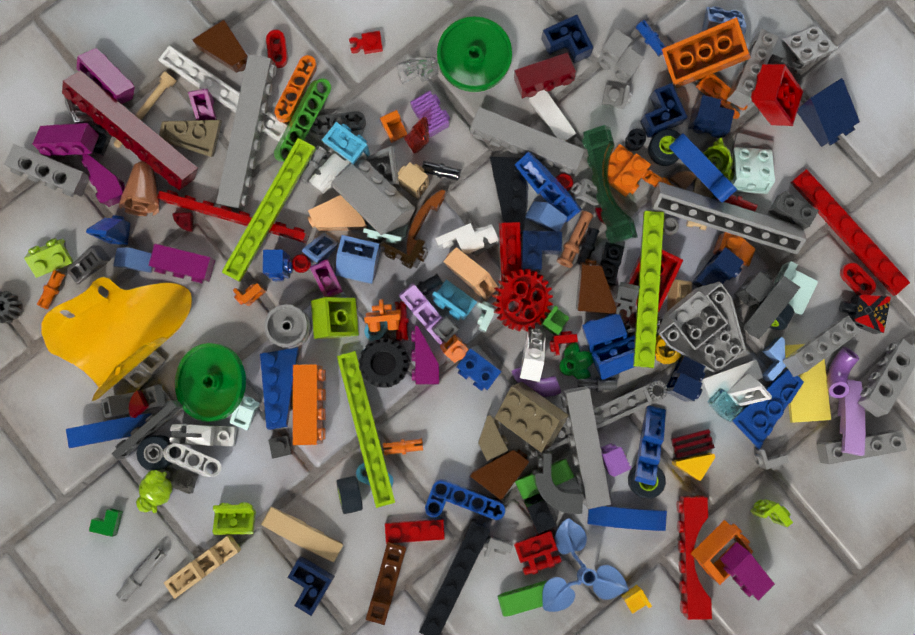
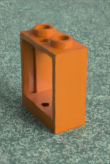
(713, 545)

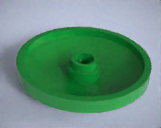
(474, 54)
(210, 382)

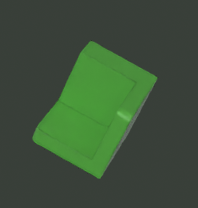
(555, 321)

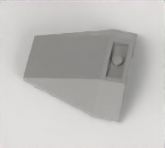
(704, 327)

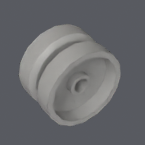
(287, 315)

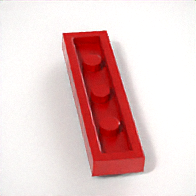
(510, 249)

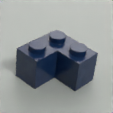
(568, 35)
(667, 111)
(710, 117)
(538, 243)
(721, 267)
(686, 379)
(315, 584)

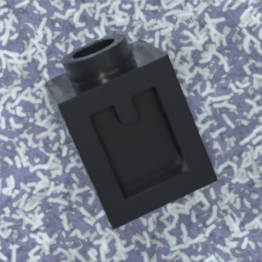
(102, 141)

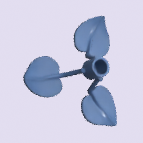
(606, 581)

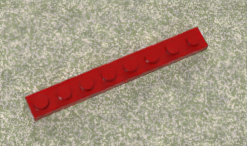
(226, 214)
(850, 232)

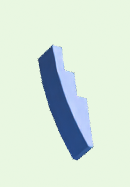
(548, 186)
(104, 431)
(650, 445)

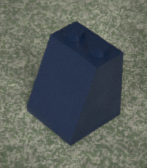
(829, 114)

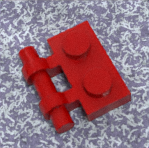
(535, 547)

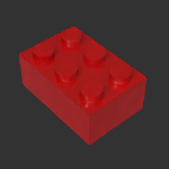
(777, 94)
(669, 268)

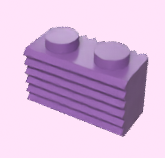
(428, 106)
(614, 460)

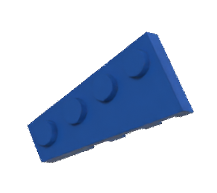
(278, 385)
(759, 418)

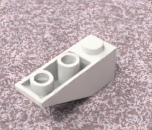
(533, 355)

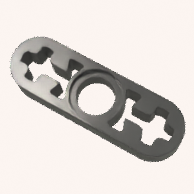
(332, 117)

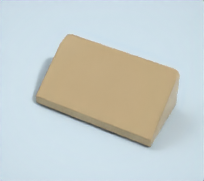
(677, 292)

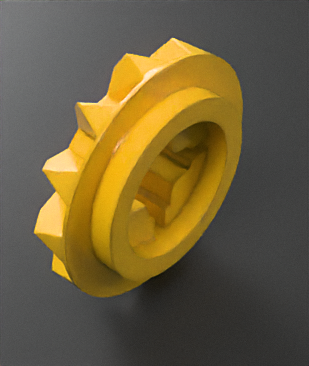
(670, 357)

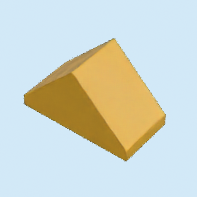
(696, 465)

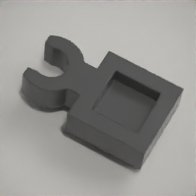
(627, 297)

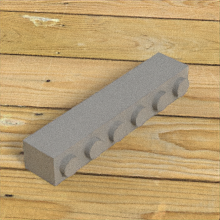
(523, 139)
(586, 447)

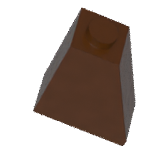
(222, 46)
(593, 289)
(501, 472)

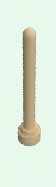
(165, 82)

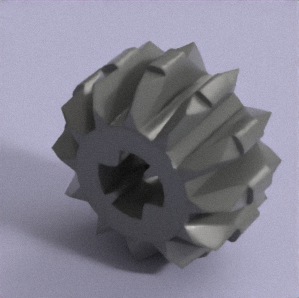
(9, 307)

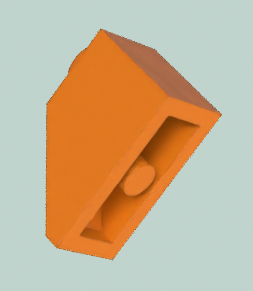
(736, 245)

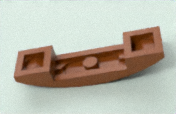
(433, 203)

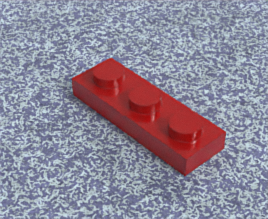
(414, 531)

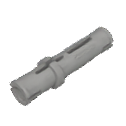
(135, 581)

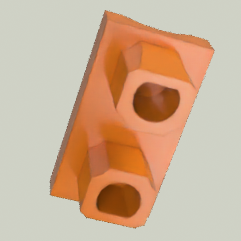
(374, 318)

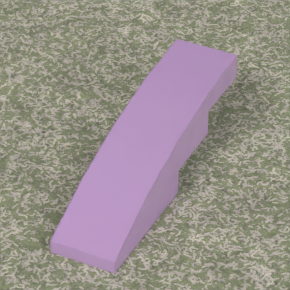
(422, 309)
(852, 420)

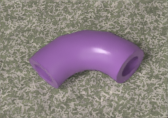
(839, 372)
(546, 387)

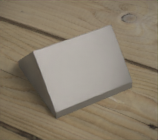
(386, 165)

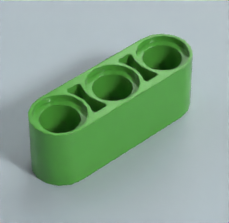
(560, 473)
(521, 599)

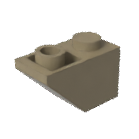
(490, 440)

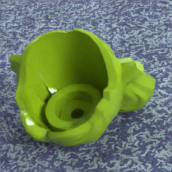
(722, 157)
(153, 491)

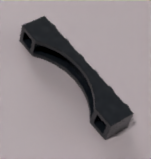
(455, 579)

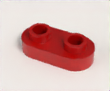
(277, 50)
(857, 278)

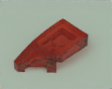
(419, 136)

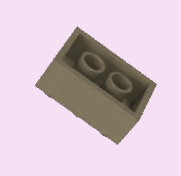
(531, 416)

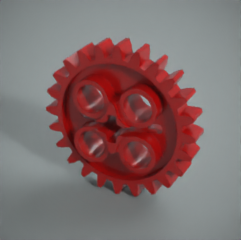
(508, 293)

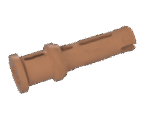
(571, 247)

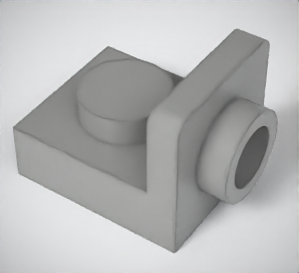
(616, 96)
(585, 190)
(501, 546)

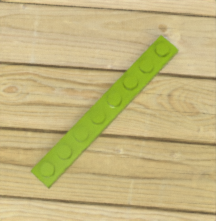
(268, 210)
(649, 289)
(366, 429)

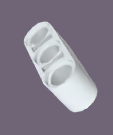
(182, 460)

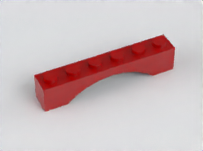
(693, 514)

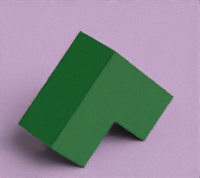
(108, 525)

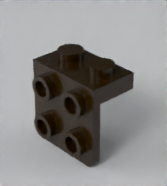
(417, 255)

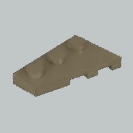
(195, 135)

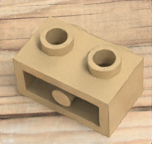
(413, 179)

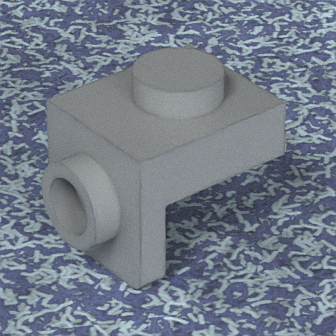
(775, 462)

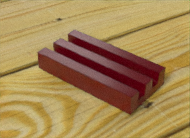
(708, 439)

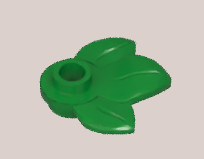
(579, 361)

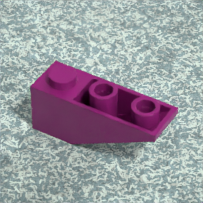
(107, 184)
(426, 365)

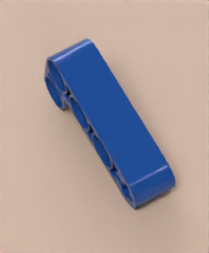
(702, 168)
(466, 503)

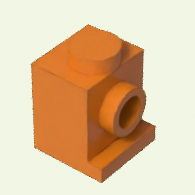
(456, 350)

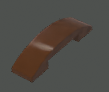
(386, 583)

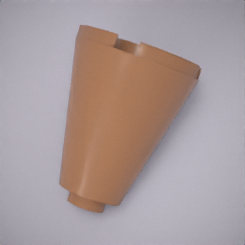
(140, 191)

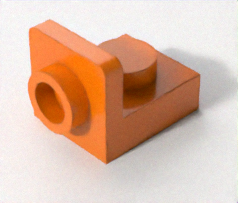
(252, 293)

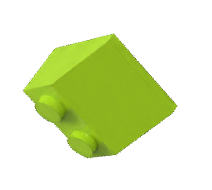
(334, 317)

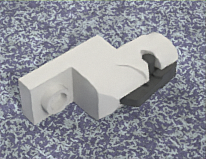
(329, 170)
(469, 240)
(203, 435)

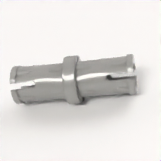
(313, 164)

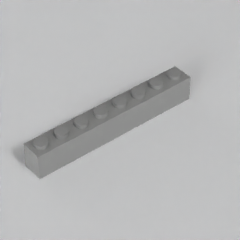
(246, 132)
(728, 218)

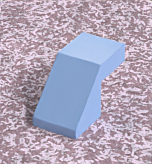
(776, 353)

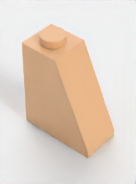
(336, 216)
(471, 273)

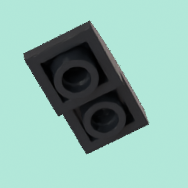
(611, 261)

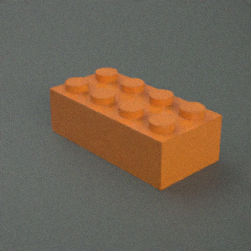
(706, 53)
(308, 404)

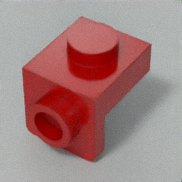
(565, 337)

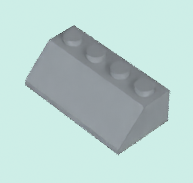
(373, 197)

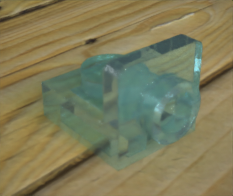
(724, 405)

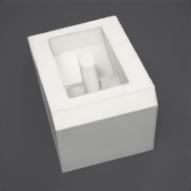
(748, 391)

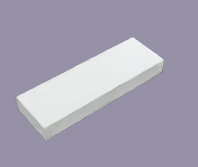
(552, 116)
(730, 377)

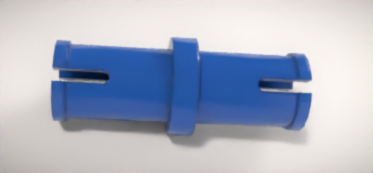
(651, 37)

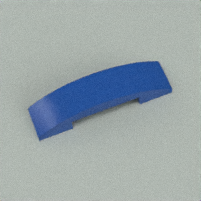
(628, 518)

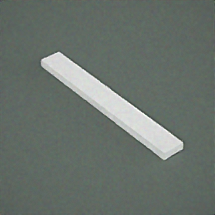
(219, 90)

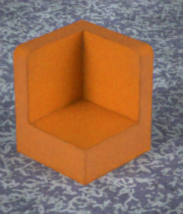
(393, 126)

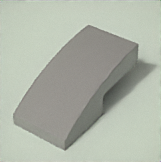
(145, 371)

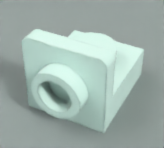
(485, 319)
(244, 413)

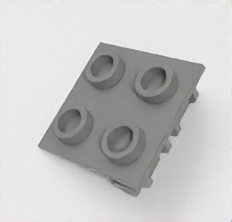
(810, 45)

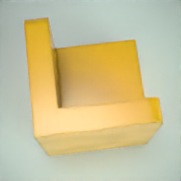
(635, 599)

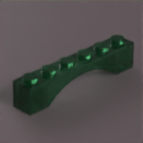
(600, 145)

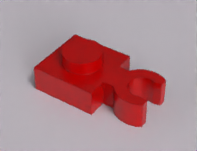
(370, 42)

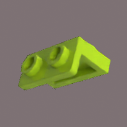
(48, 257)
(776, 513)
(233, 519)

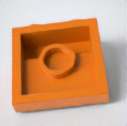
(626, 170)

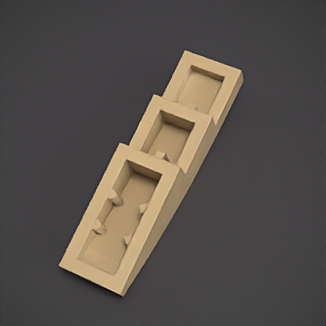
(302, 534)
(202, 566)

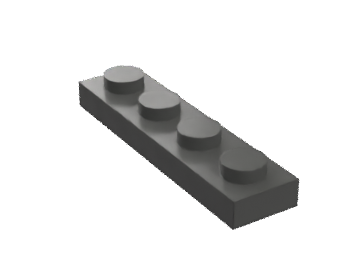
(152, 423)

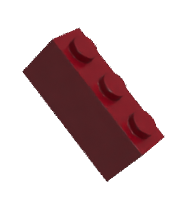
(544, 75)

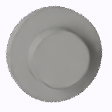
(670, 226)

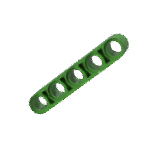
(308, 113)

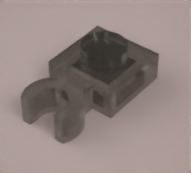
(183, 479)

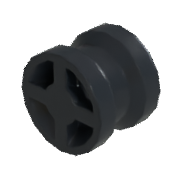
(638, 137)

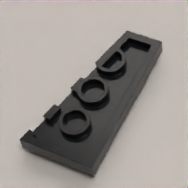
(510, 189)

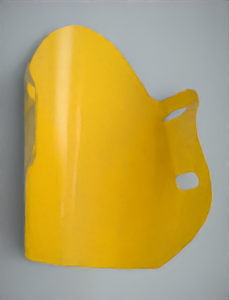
(117, 331)

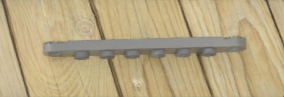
(613, 411)

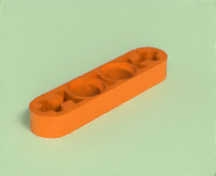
(292, 87)

